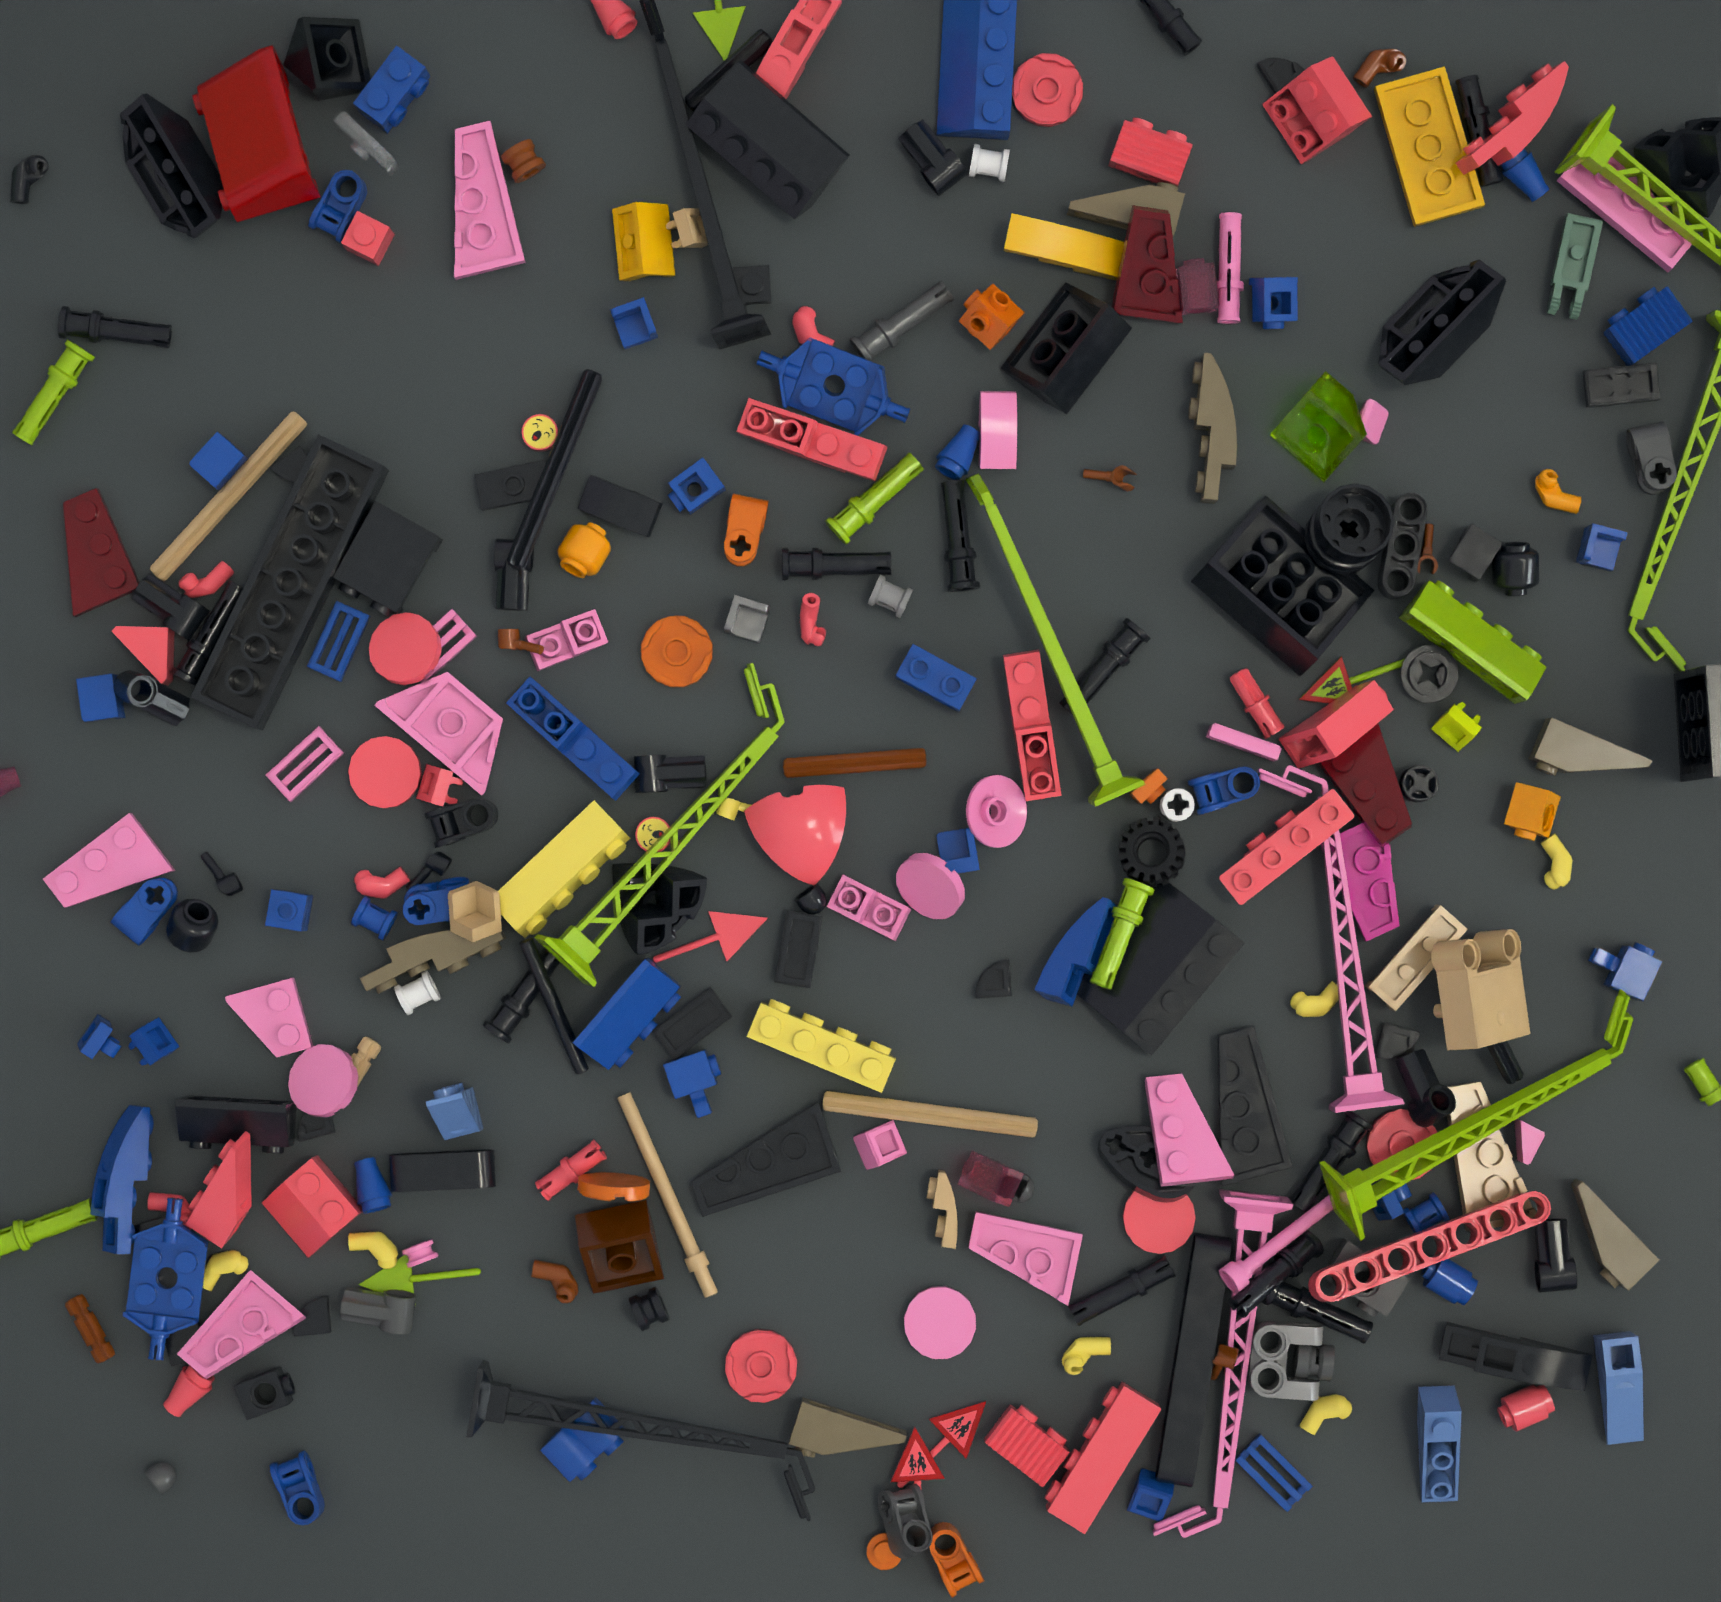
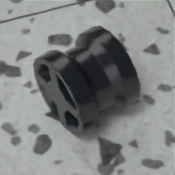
(1423, 780)
(649, 1308)

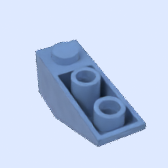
(455, 1111)
(1620, 1386)
(1438, 1443)

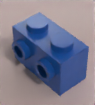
(392, 90)

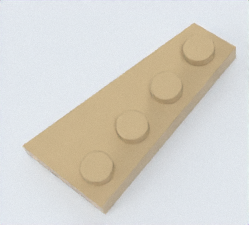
(1485, 1168)

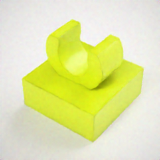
(1457, 727)

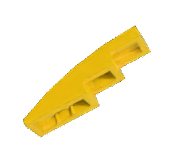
(1064, 246)

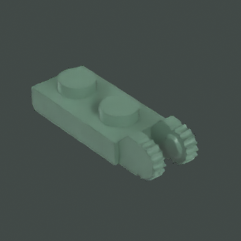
(1574, 261)

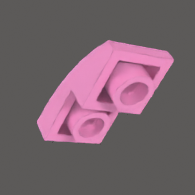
(998, 429)
(568, 639)
(869, 907)

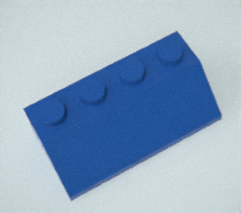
(976, 68)

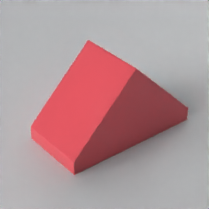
(151, 647)

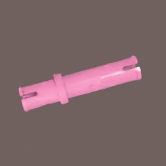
(1229, 310)

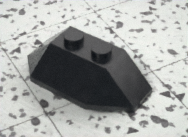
(171, 166)
(1440, 322)

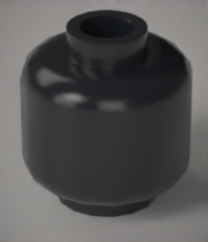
(1515, 568)
(192, 925)

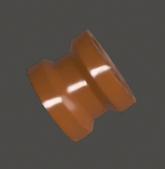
(523, 160)

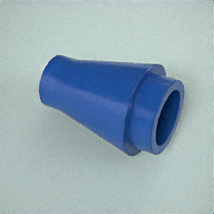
(1525, 175)
(957, 455)
(371, 1186)

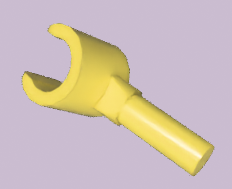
(730, 807)

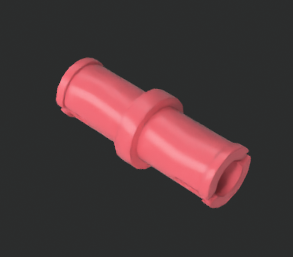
(570, 1169)

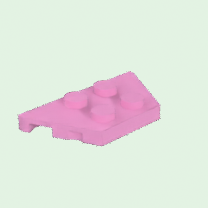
(449, 725)

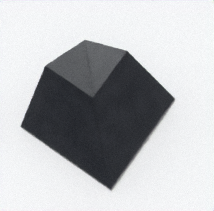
(329, 56)

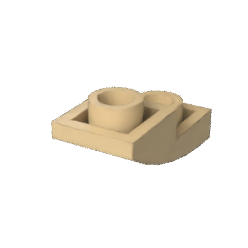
(943, 1198)

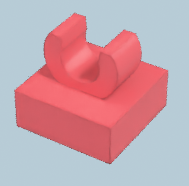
(436, 785)

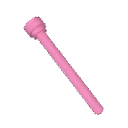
(1237, 1274)

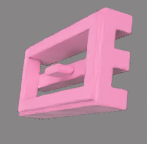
(457, 648)
(1243, 742)
(327, 744)

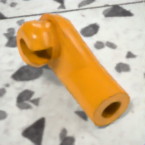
(1552, 495)

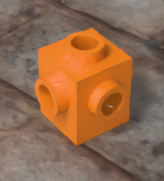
(990, 315)

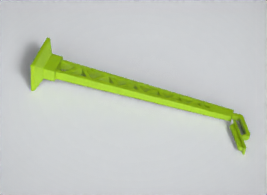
(1596, 148)
(1644, 590)
(1106, 769)
(573, 947)
(1353, 1192)

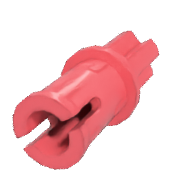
(1256, 703)

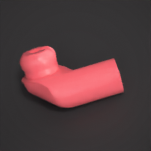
(208, 585)
(808, 618)
(158, 1202)

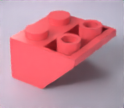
(1316, 109)

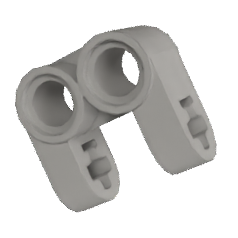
(1276, 1359)

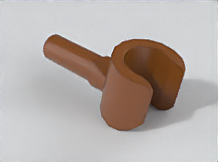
(1115, 476)
(1427, 549)
(511, 640)
(1226, 1358)

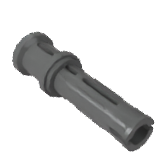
(887, 332)

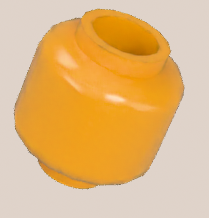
(584, 550)

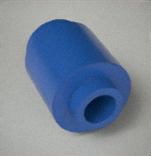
(1450, 1281)

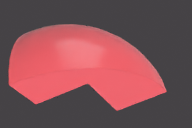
(801, 830)

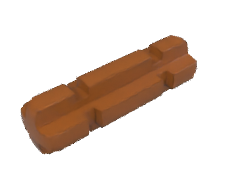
(89, 1328)

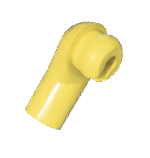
(1561, 862)
(1315, 1004)
(378, 1244)
(223, 1263)
(1081, 1351)
(1325, 1408)

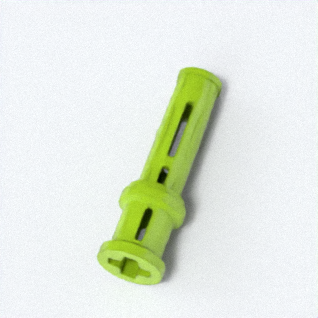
(61, 378)
(862, 508)
(1126, 917)
(23, 1234)

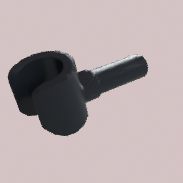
(437, 862)
(226, 884)

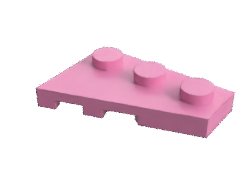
(1181, 1134)
(1030, 1251)
(239, 1325)

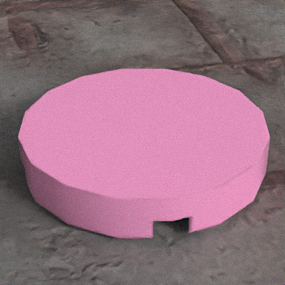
(930, 886)
(322, 1080)
(940, 1322)

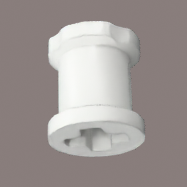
(989, 162)
(1183, 795)
(417, 992)

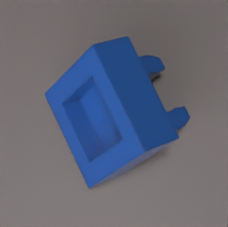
(98, 1038)
(153, 1042)
(1389, 1206)

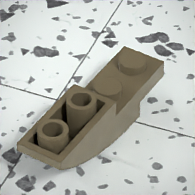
(1215, 414)
(442, 947)

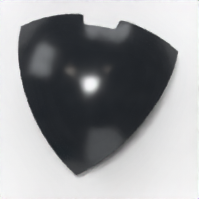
(1687, 161)
(662, 908)

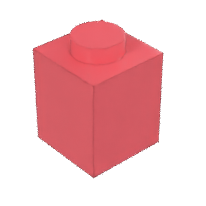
(367, 238)

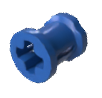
(374, 918)
(1426, 1214)

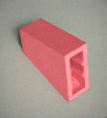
(1337, 725)

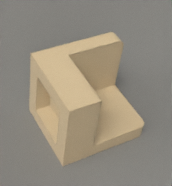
(474, 911)

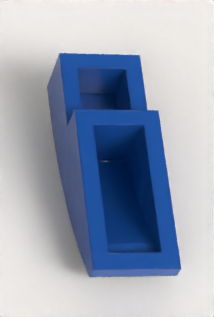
(1076, 954)

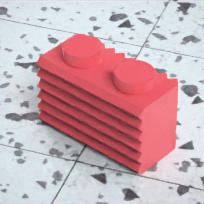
(1150, 153)
(1027, 1444)

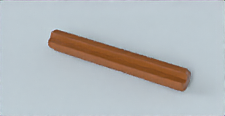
(854, 762)

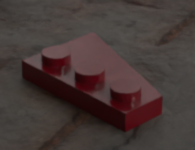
(1147, 268)
(96, 554)
(1370, 786)

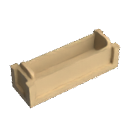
(1414, 960)

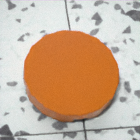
(676, 651)
(610, 1185)

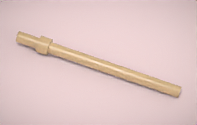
(696, 1260)

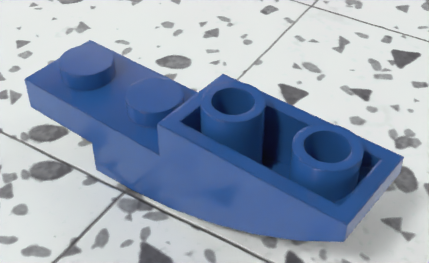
(572, 738)
(122, 1162)

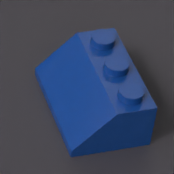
(629, 1015)

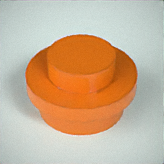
(880, 1553)

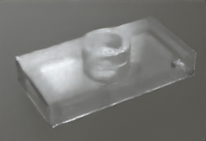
(365, 145)

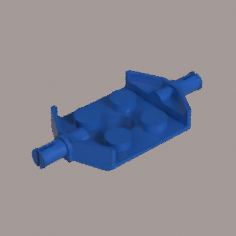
(804, 387)
(149, 1303)

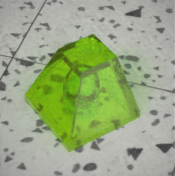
(1322, 427)

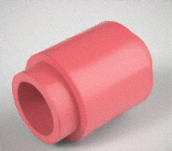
(1525, 1407)

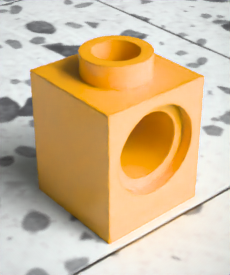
(1531, 811)

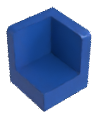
(634, 323)
(218, 460)
(1600, 546)
(98, 698)
(958, 850)

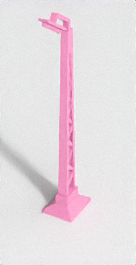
(1363, 1089)
(1252, 1213)

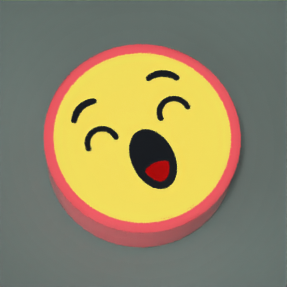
(539, 432)
(650, 831)

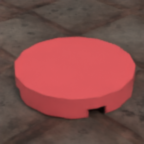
(1053, 98)
(405, 648)
(385, 772)
(1394, 1133)
(1158, 1225)
(761, 1365)

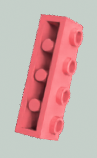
(1103, 1456)

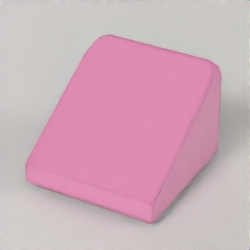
(1374, 419)
(1527, 1141)
(879, 1145)

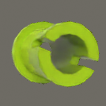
(1704, 1081)

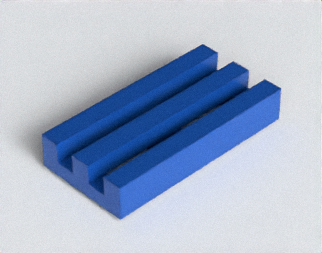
(351, 647)
(1295, 1494)

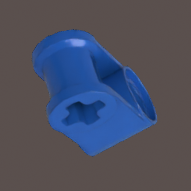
(337, 207)
(1221, 789)
(434, 897)
(141, 913)
(298, 1486)

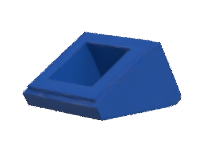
(1149, 1496)

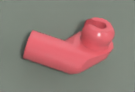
(805, 326)
(378, 886)

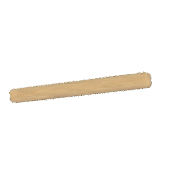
(228, 496)
(930, 1114)

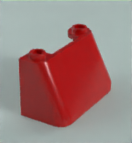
(255, 137)

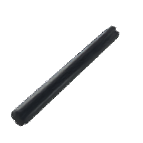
(554, 469)

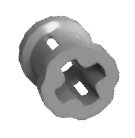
(890, 596)

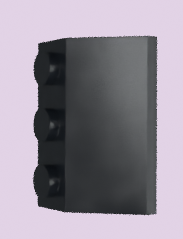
(1066, 347)
(219, 1119)

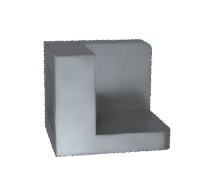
(747, 618)

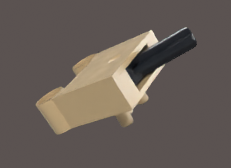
(1483, 1002)

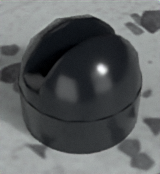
(811, 900)

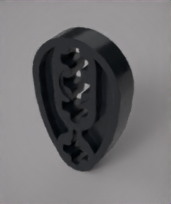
(1129, 1167)

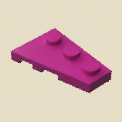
(1369, 881)

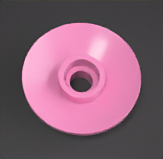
(1007, 811)

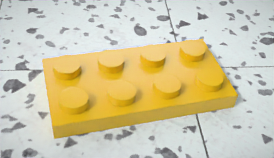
(1426, 144)

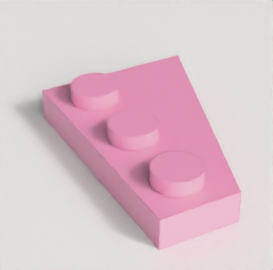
(108, 863)

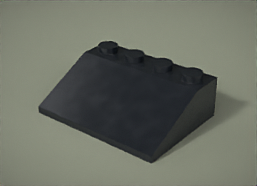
(1278, 589)
(1699, 722)
(1163, 969)

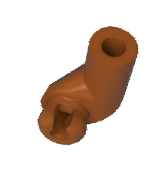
(1379, 62)
(560, 1278)

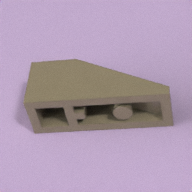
(1115, 207)
(1573, 750)
(1614, 1245)
(833, 1430)

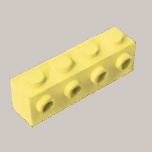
(561, 869)
(822, 1047)

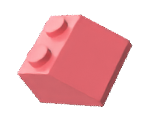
(312, 1205)

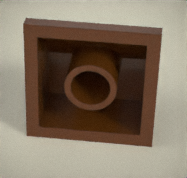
(619, 1246)

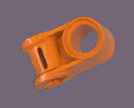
(744, 523)
(954, 1564)

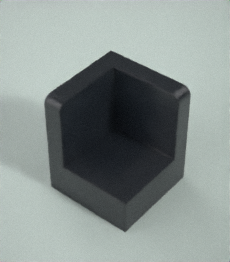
(1475, 551)

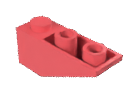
(228, 1196)

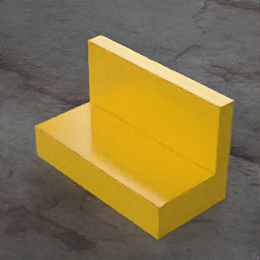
(643, 241)

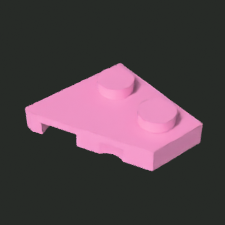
(274, 1016)

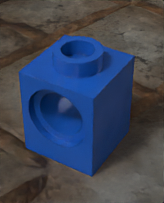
(289, 910)

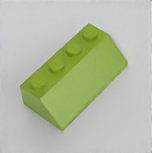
(1473, 642)

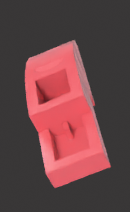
(795, 43)
(1521, 120)
(811, 440)
(1031, 725)

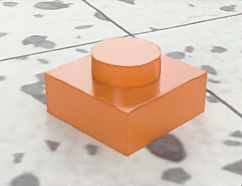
(1152, 789)

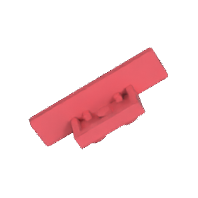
(1285, 846)

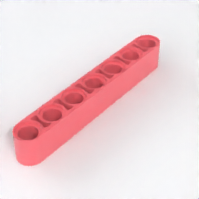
(1445, 1238)

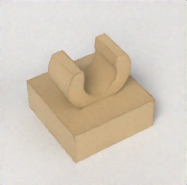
(690, 229)

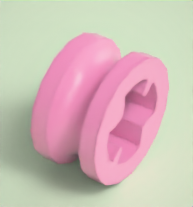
(420, 1253)

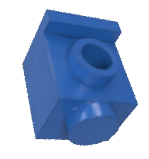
(1284, 301)
(700, 474)

